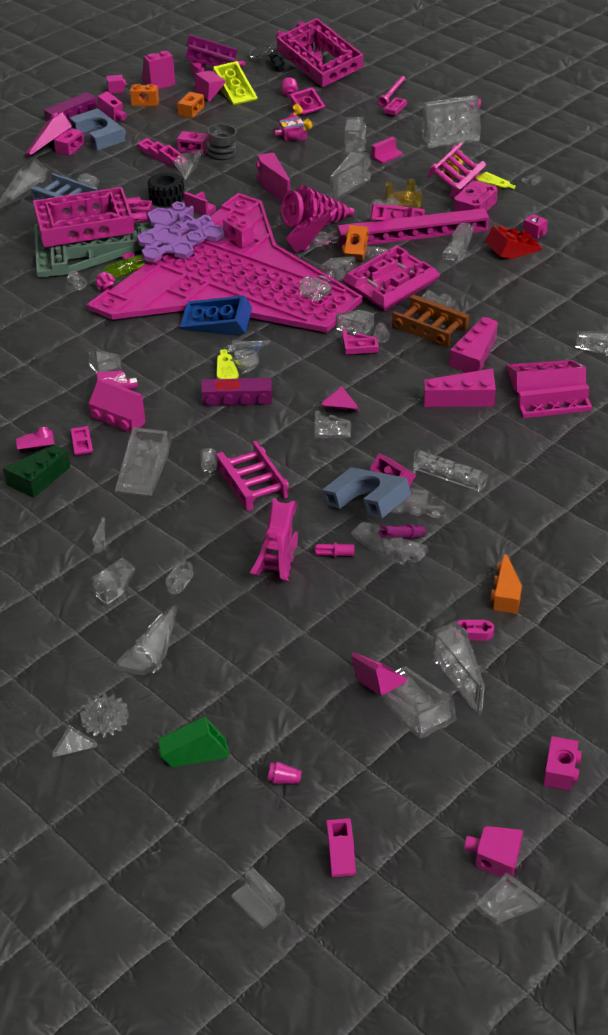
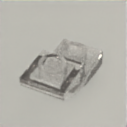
(444, 299)

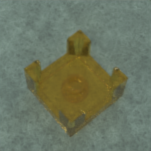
(407, 197)

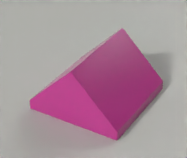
(208, 84)
(376, 675)

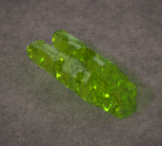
(125, 266)

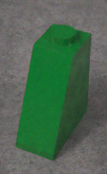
(193, 744)

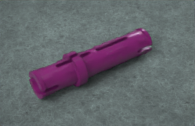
(408, 531)

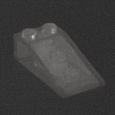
(350, 175)
(26, 177)
(143, 461)
(457, 661)
(420, 704)

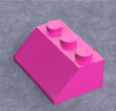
(117, 406)

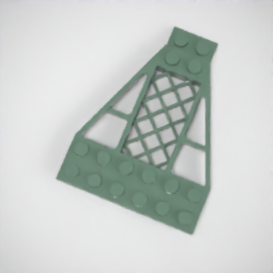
(54, 260)

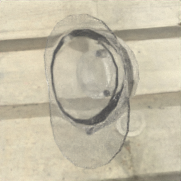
(249, 357)

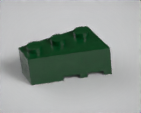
(37, 470)

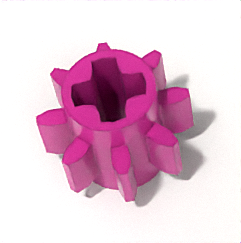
(105, 281)

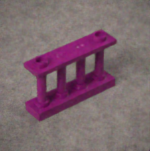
(209, 52)

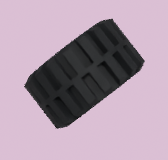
(166, 189)

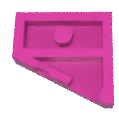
(359, 343)

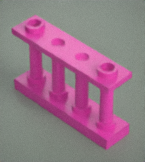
(463, 181)
(240, 486)

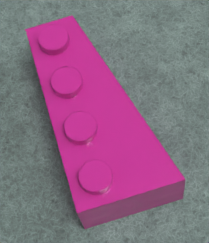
(474, 347)
(461, 390)

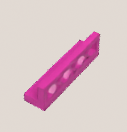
(553, 399)

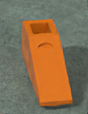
(508, 588)

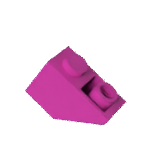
(341, 847)

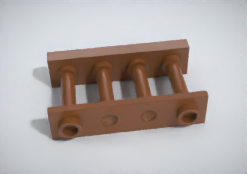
(434, 311)

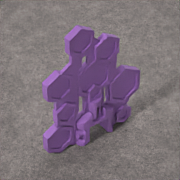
(171, 236)

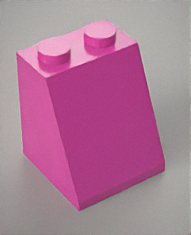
(158, 69)

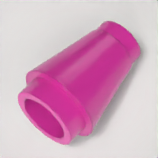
(283, 774)

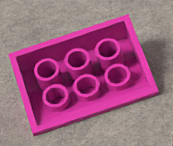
(546, 375)

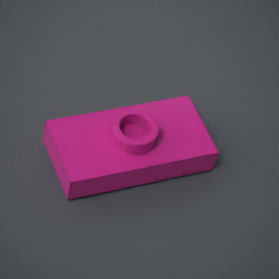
(395, 106)

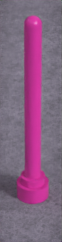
(383, 100)

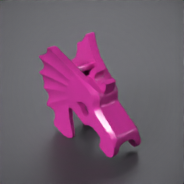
(278, 538)

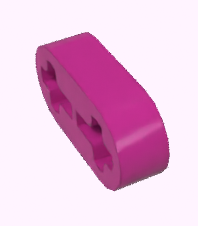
(475, 629)

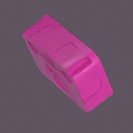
(476, 196)

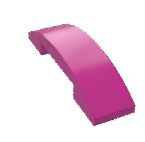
(386, 212)

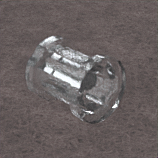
(78, 281)
(208, 461)

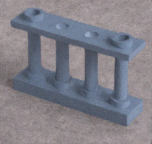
(64, 185)

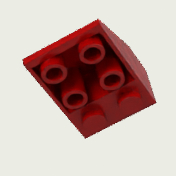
(511, 242)

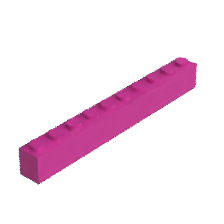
(419, 226)

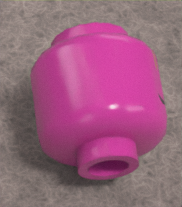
(289, 86)

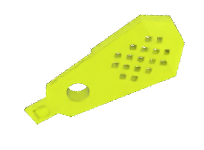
(491, 179)
(225, 367)

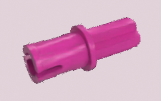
(335, 549)

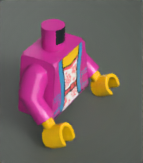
(293, 127)

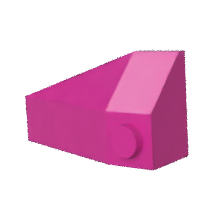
(52, 129)
(307, 230)

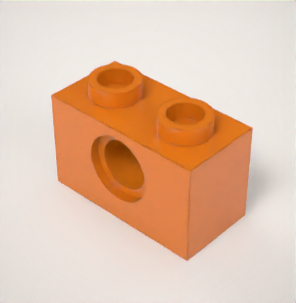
(139, 99)
(190, 104)
(358, 234)

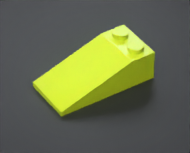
(237, 87)

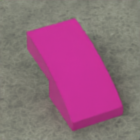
(81, 440)

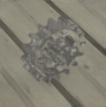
(104, 715)

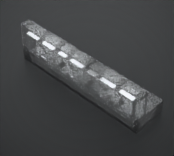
(450, 470)

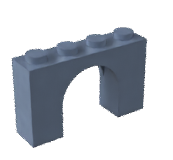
(107, 133)
(385, 489)

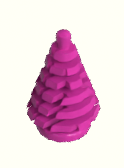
(308, 203)

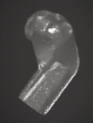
(373, 251)

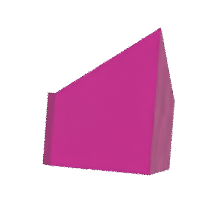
(340, 400)

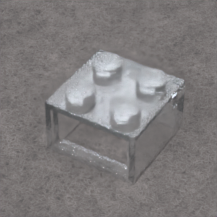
(355, 127)

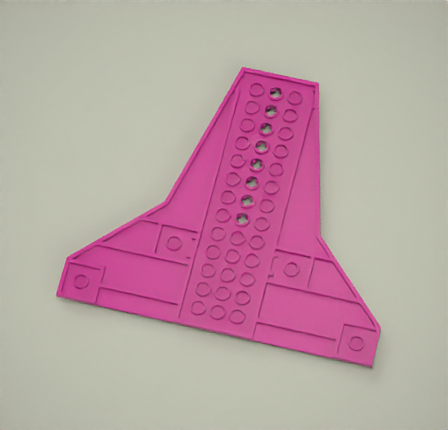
(223, 269)

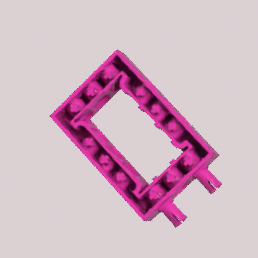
(293, 45)
(110, 204)

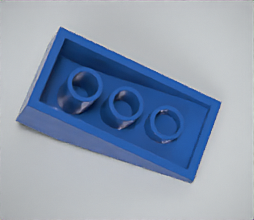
(217, 315)

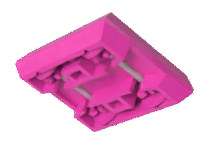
(394, 278)

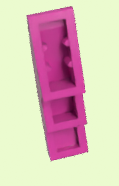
(158, 151)

